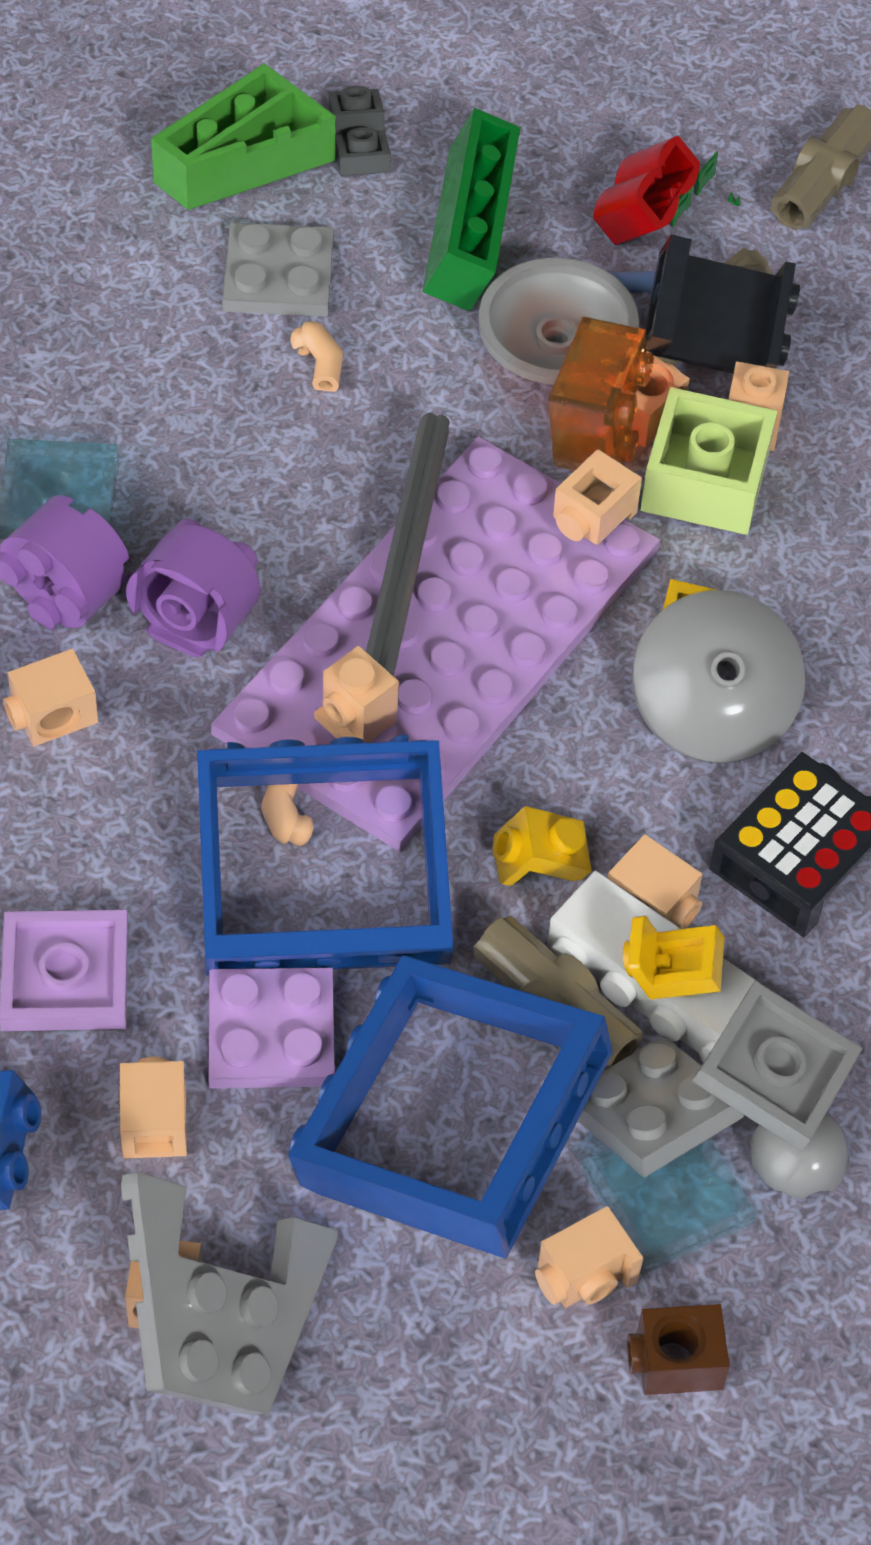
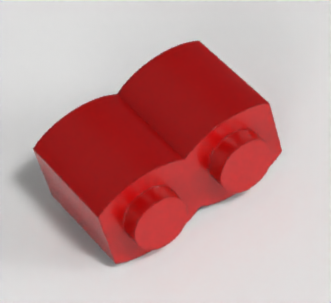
(646, 190)

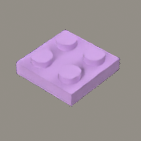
(64, 970)
(270, 1027)

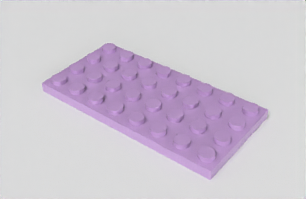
(484, 630)

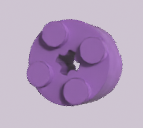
(64, 563)
(195, 588)

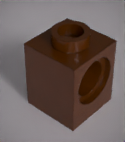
(695, 1328)

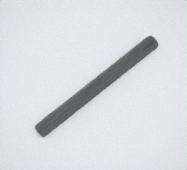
(408, 541)

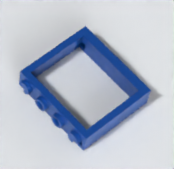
(340, 761)
(501, 1214)

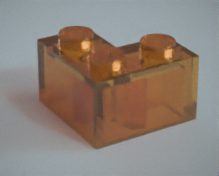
(596, 393)

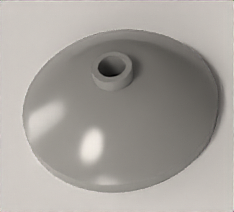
(544, 305)
(689, 701)

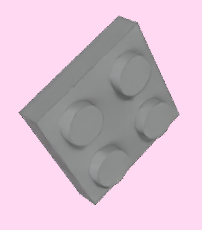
(278, 269)
(778, 1065)
(653, 1109)

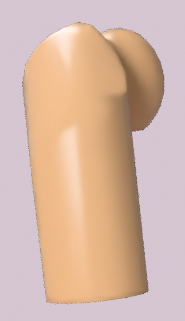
(329, 356)
(283, 815)

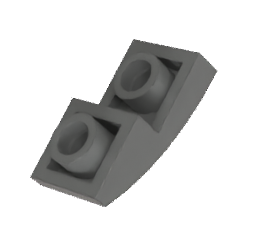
(360, 131)

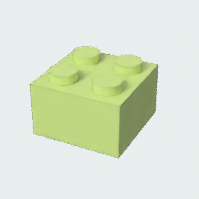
(708, 460)

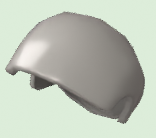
(804, 1172)

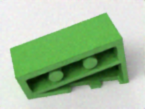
(242, 140)

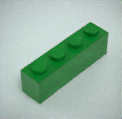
(472, 210)

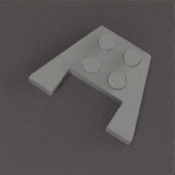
(213, 1329)

